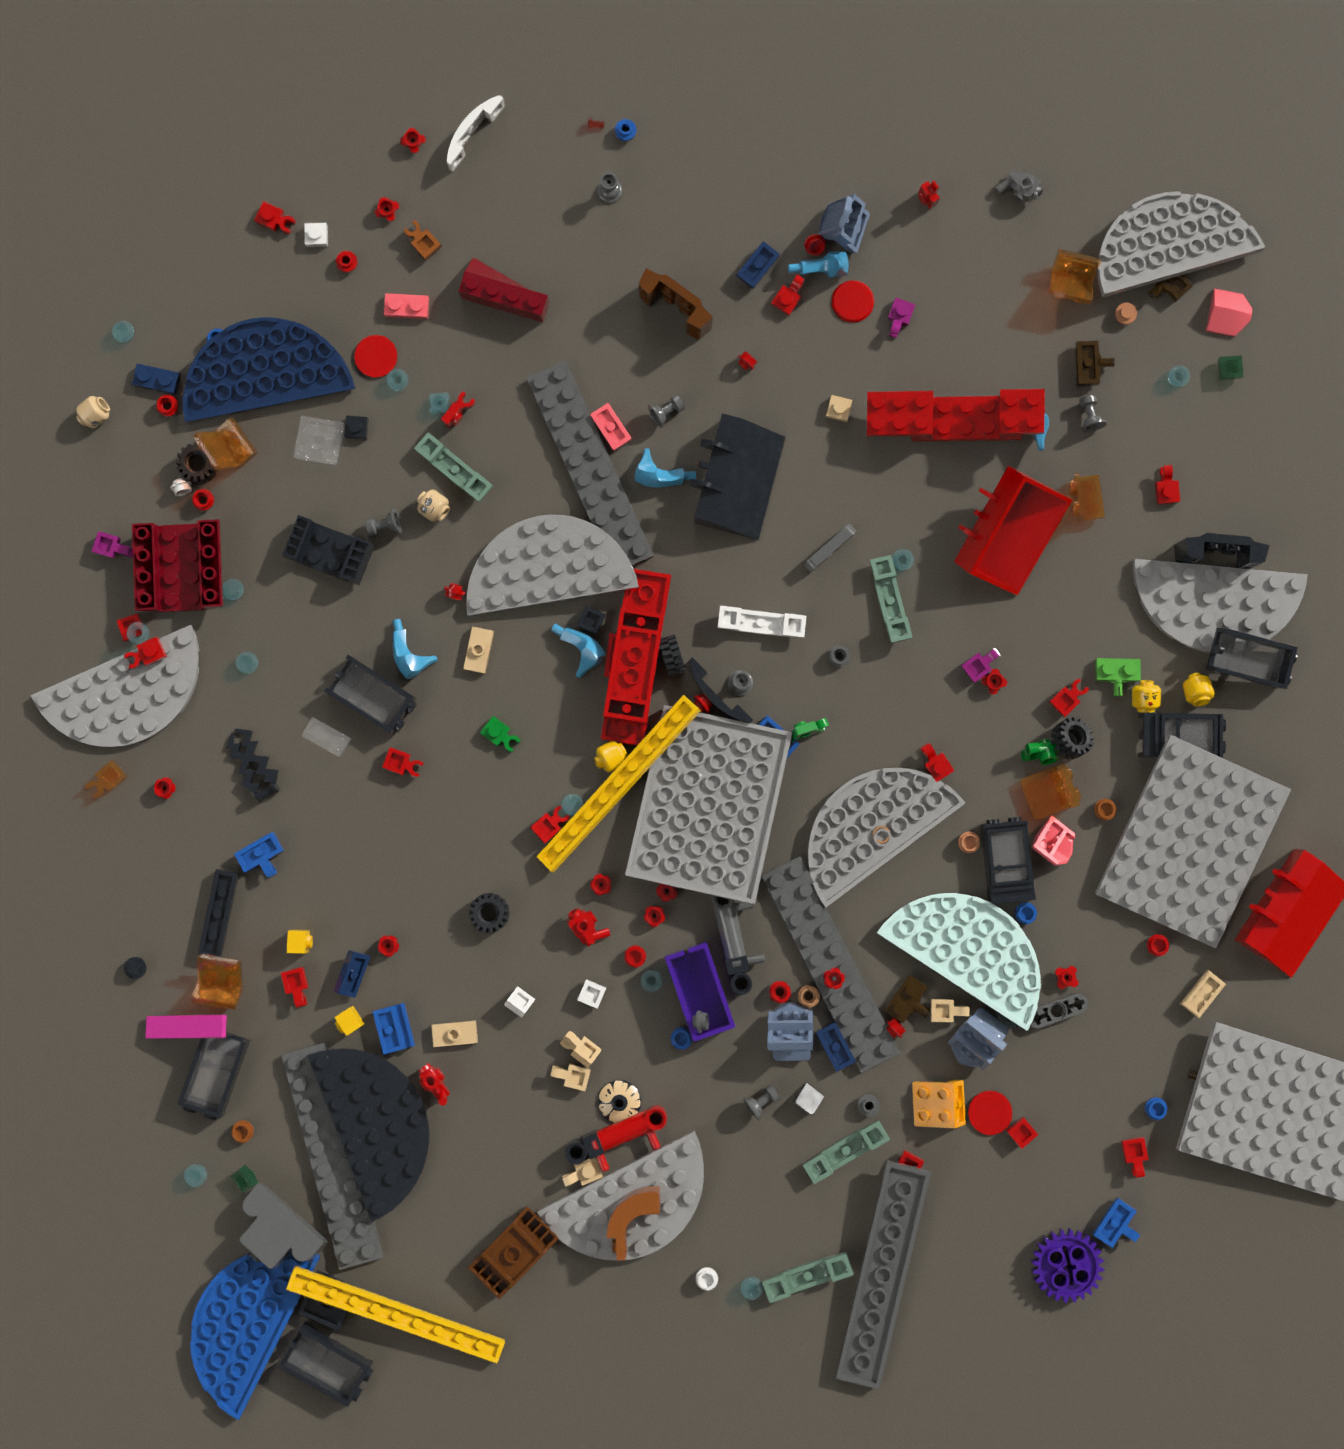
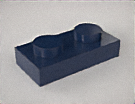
(758, 265)
(156, 379)
(352, 973)
(835, 1046)

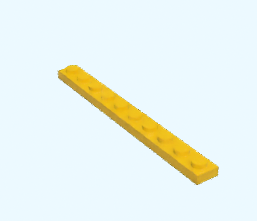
(618, 783)
(395, 1314)

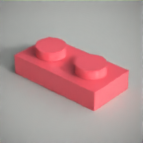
(406, 306)
(611, 427)

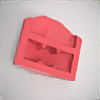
(1228, 313)
(1054, 842)

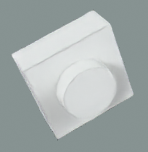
(316, 235)
(591, 993)
(519, 1002)

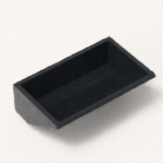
(738, 477)

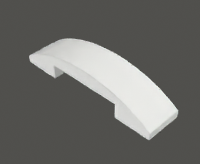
(489, 110)
(761, 622)

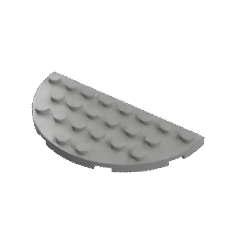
(1170, 238)
(547, 563)
(1196, 599)
(123, 704)
(842, 838)
(584, 1214)

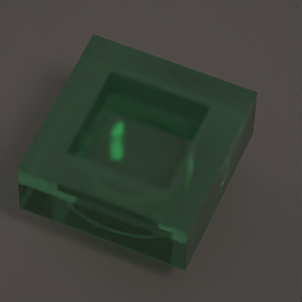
(1230, 367)
(244, 1178)

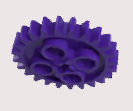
(1085, 1261)

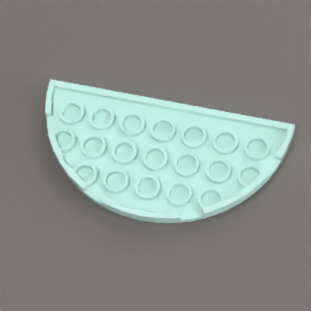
(973, 948)

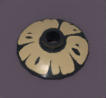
(619, 1090)

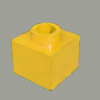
(299, 941)
(348, 1021)

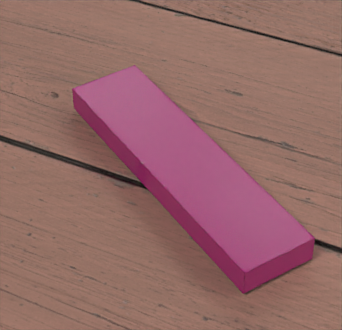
(186, 1026)

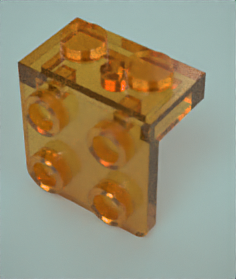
(1073, 276)
(226, 446)
(1088, 497)
(1050, 791)
(218, 981)

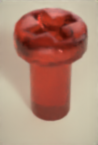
(597, 124)

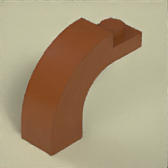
(636, 1203)

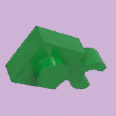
(803, 729)
(498, 732)

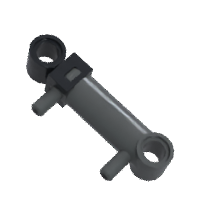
(732, 942)

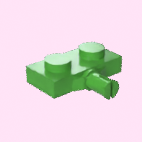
(1117, 672)

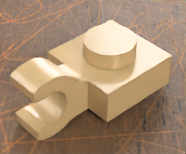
(944, 1010)
(584, 1049)
(575, 1076)
(585, 1172)

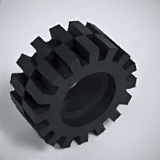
(185, 469)
(672, 655)
(1063, 742)
(489, 926)

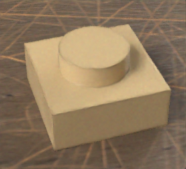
(839, 408)

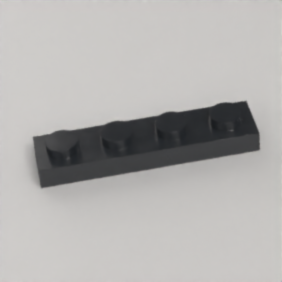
(218, 913)

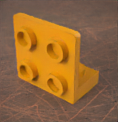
(939, 1104)

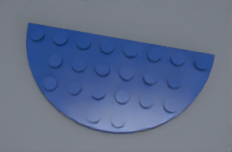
(240, 1327)

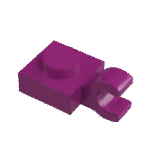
(900, 315)
(110, 545)
(978, 666)

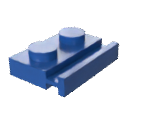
(393, 1028)

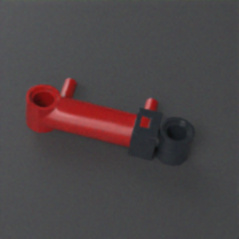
(599, 1141)

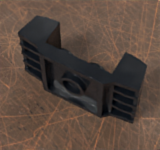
(328, 550)
(1248, 552)

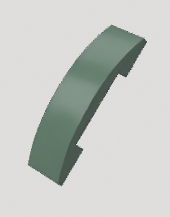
(453, 467)
(890, 599)
(845, 1150)
(806, 1276)

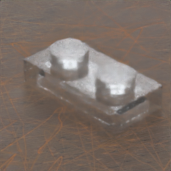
(326, 737)

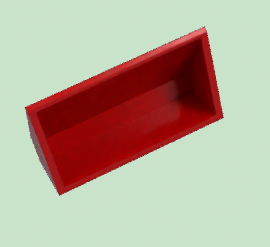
(1012, 530)
(1292, 911)

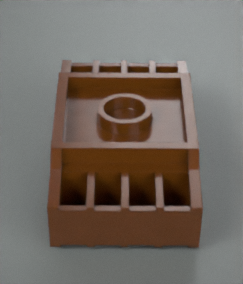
(653, 284)
(513, 1252)

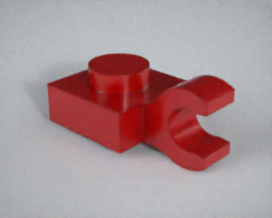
(928, 195)
(787, 297)
(454, 413)
(1167, 490)
(938, 765)
(295, 982)
(1135, 1152)

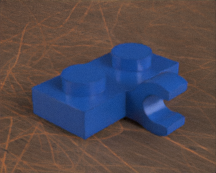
(260, 854)
(1115, 1223)

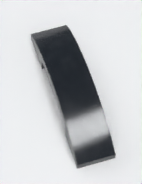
(698, 674)

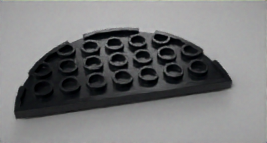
(377, 1123)

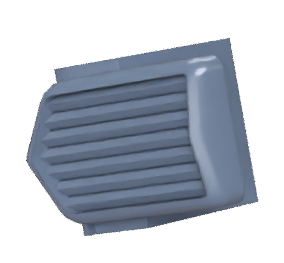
(845, 222)
(790, 1032)
(978, 1040)

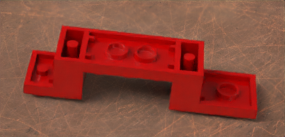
(956, 418)
(635, 658)

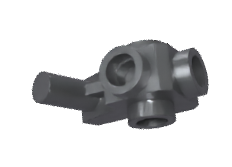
(1024, 184)

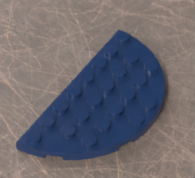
(262, 366)

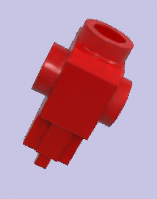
(583, 926)
(432, 1080)

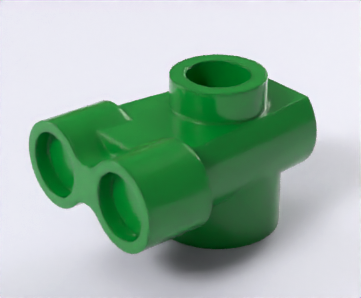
(1042, 750)

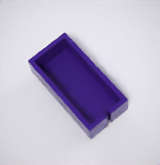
(699, 989)

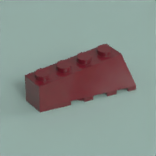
(492, 289)

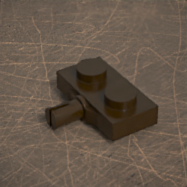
(1174, 287)
(1090, 363)
(908, 1000)

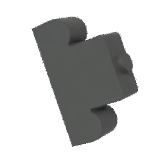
(277, 1230)

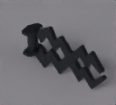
(249, 756)

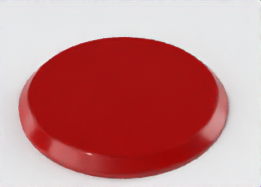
(852, 301)
(375, 356)
(990, 1112)

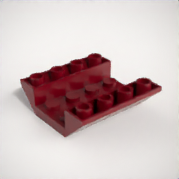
(177, 566)

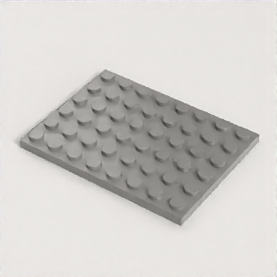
(710, 808)
(1192, 841)
(1268, 1111)

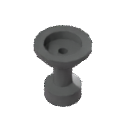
(609, 188)
(658, 413)
(1092, 422)
(392, 521)
(740, 682)
(755, 1105)

